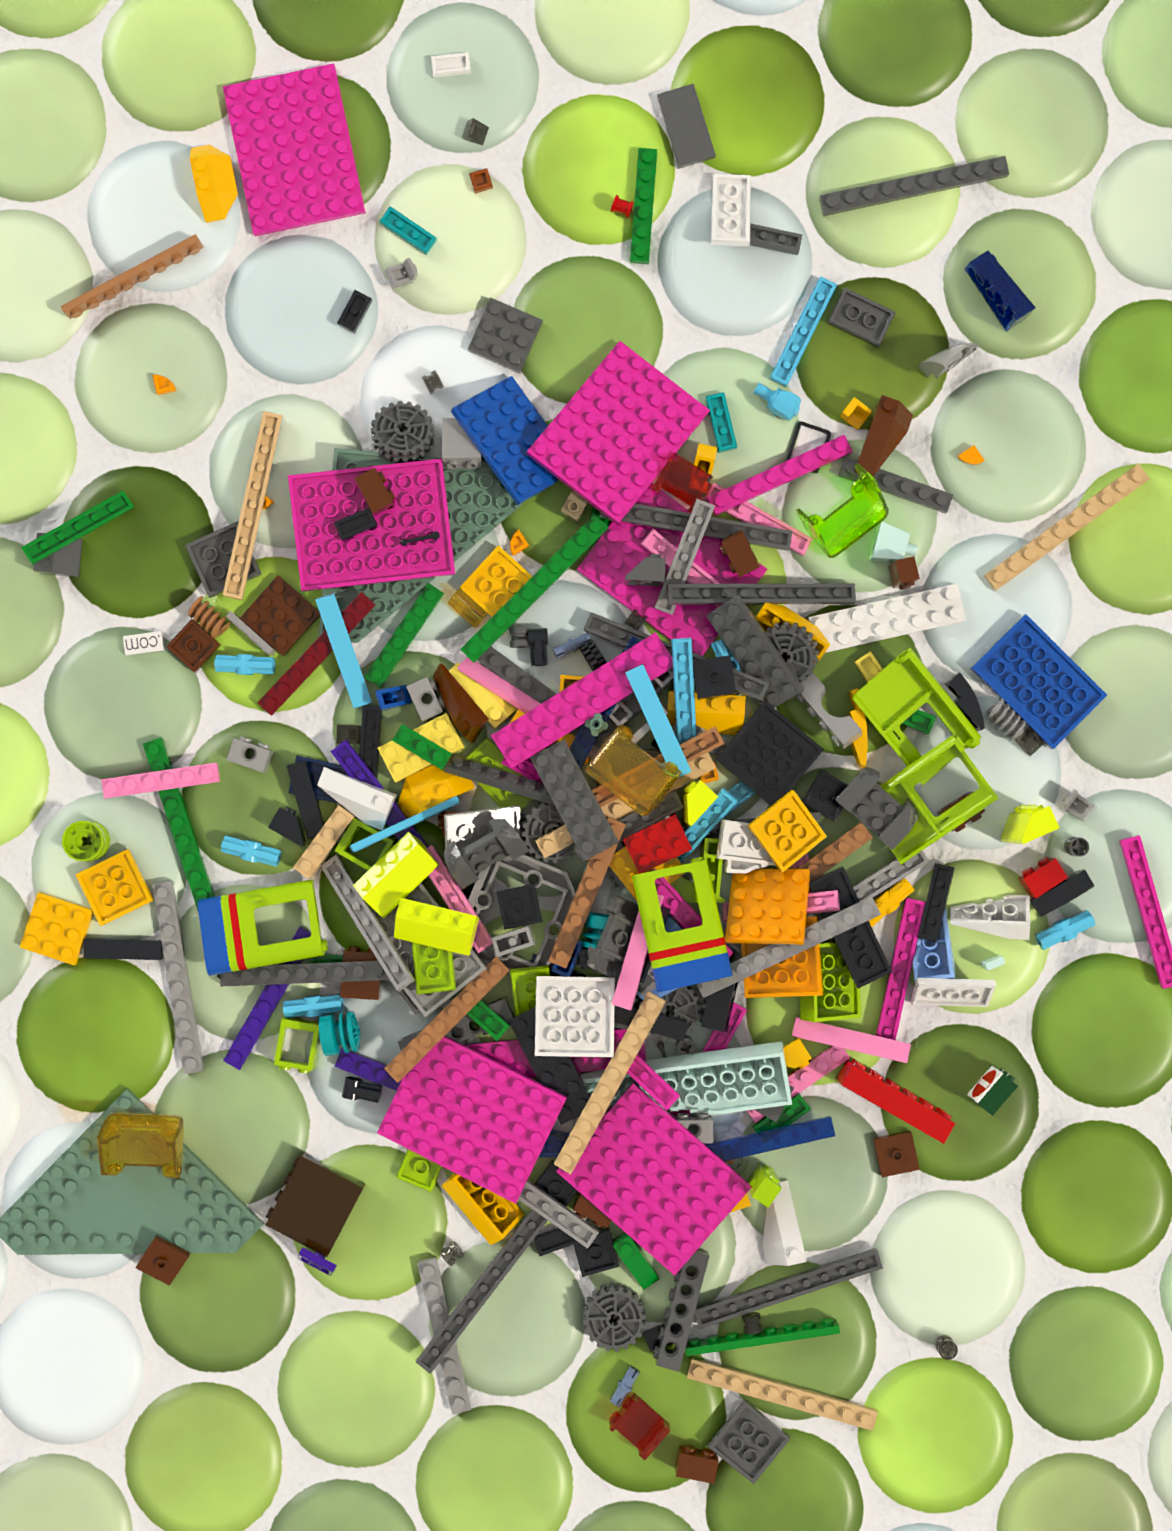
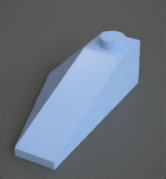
(934, 958)

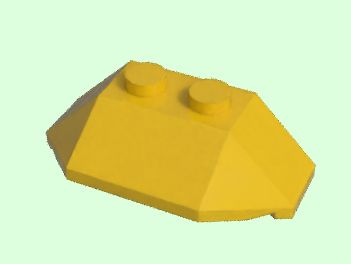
(213, 181)
(775, 613)
(429, 789)

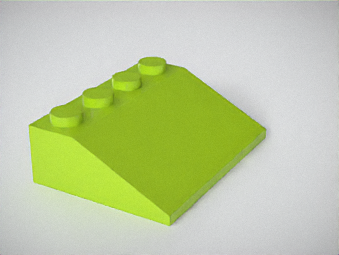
(840, 994)

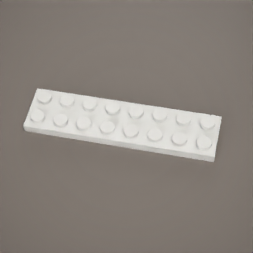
(891, 617)

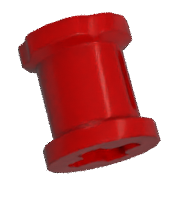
(622, 206)

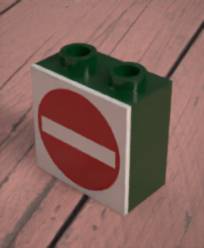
(993, 1089)

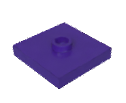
(317, 1261)

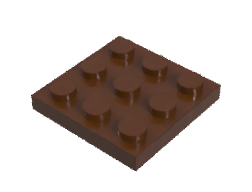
(280, 615)

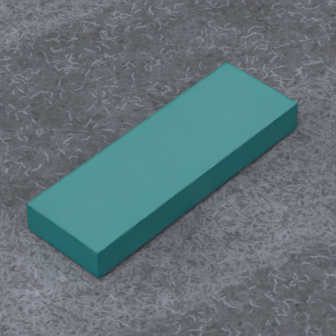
(408, 230)
(721, 422)

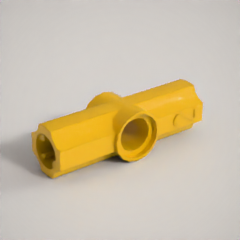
(889, 899)

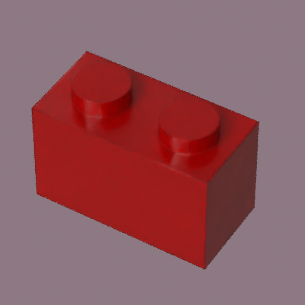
(1042, 877)

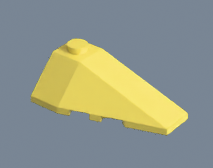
(492, 705)

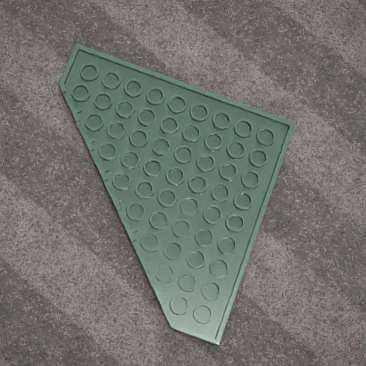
(475, 507)
(93, 1213)

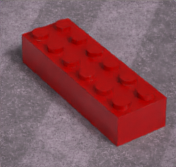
(898, 1102)

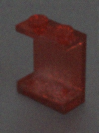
(683, 480)
(640, 1425)

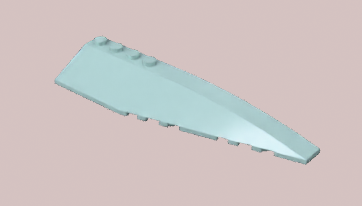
(719, 1079)

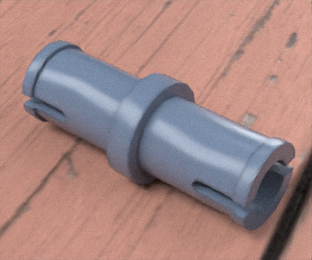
(571, 646)
(625, 1386)

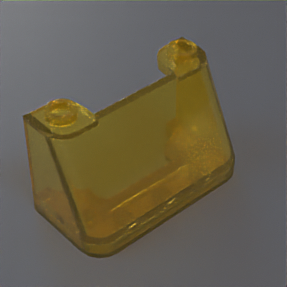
(632, 772)
(141, 1141)

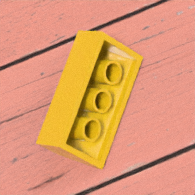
(723, 712)
(485, 1209)

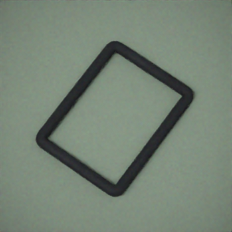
(796, 435)

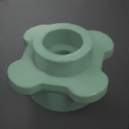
(601, 724)

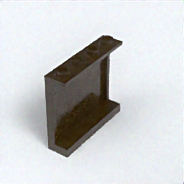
(314, 1205)

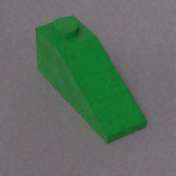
(635, 1260)

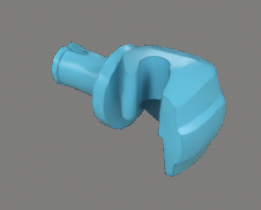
(780, 402)

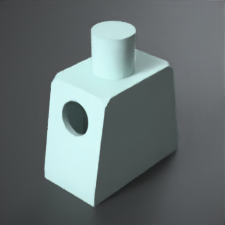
(891, 544)

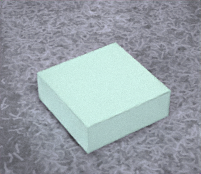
(993, 962)

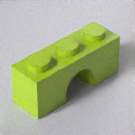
(764, 1184)

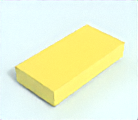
(868, 666)

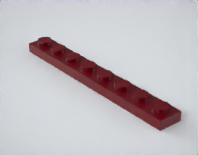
(313, 657)

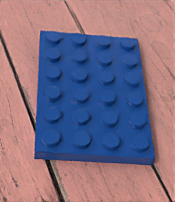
(503, 429)
(1038, 681)

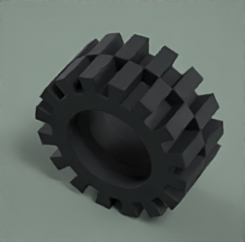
(592, 655)

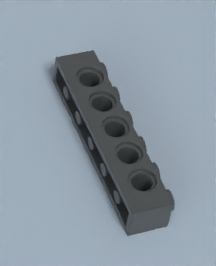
(500, 1006)
(672, 1358)

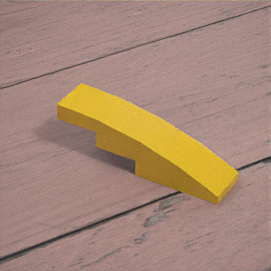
(860, 745)

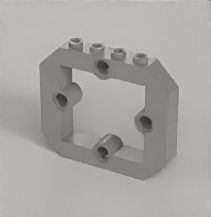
(547, 875)

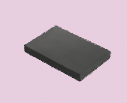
(861, 317)

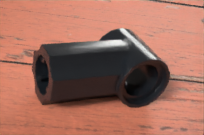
(538, 646)
(356, 1089)

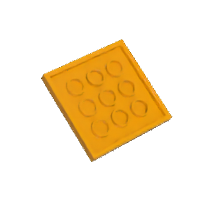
(768, 907)
(791, 977)

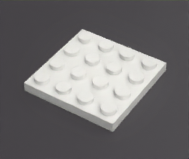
(574, 1016)

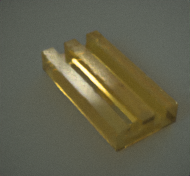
(465, 610)

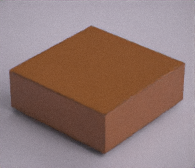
(481, 180)

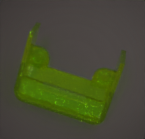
(851, 519)

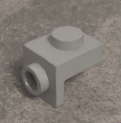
(401, 274)
(1077, 805)

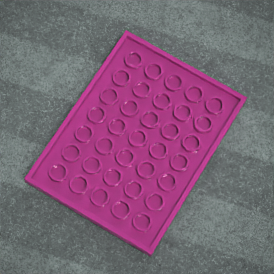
(294, 149)
(618, 432)
(621, 551)
(376, 554)
(473, 1117)
(656, 1179)

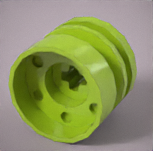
(75, 841)

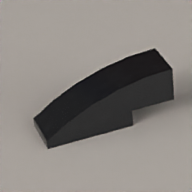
(966, 700)
(1064, 892)

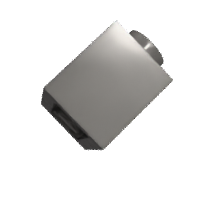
(417, 691)
(239, 750)
(513, 940)
(705, 1125)

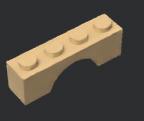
(323, 842)

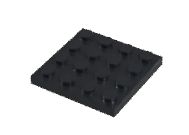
(769, 754)

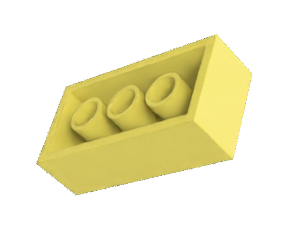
(404, 763)

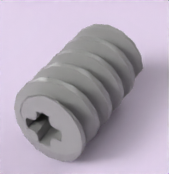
(1007, 719)

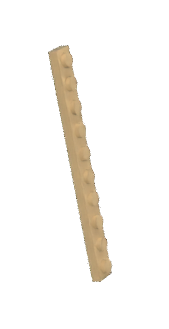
(252, 506)
(1066, 527)
(617, 809)
(609, 1082)
(782, 1393)

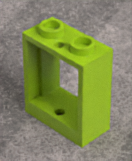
(348, 837)
(300, 1024)

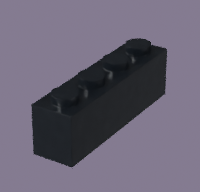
(720, 1006)

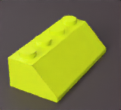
(696, 801)
(1028, 824)
(396, 874)
(435, 926)

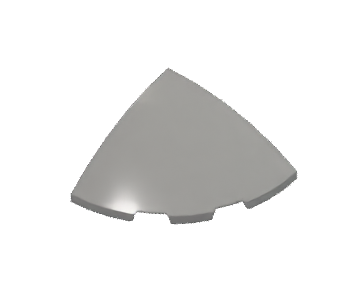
(947, 359)

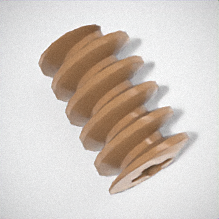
(207, 618)

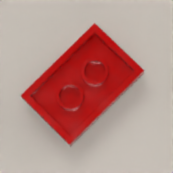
(657, 844)

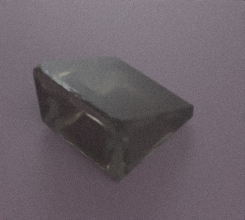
(475, 131)
(349, 732)
(1029, 741)

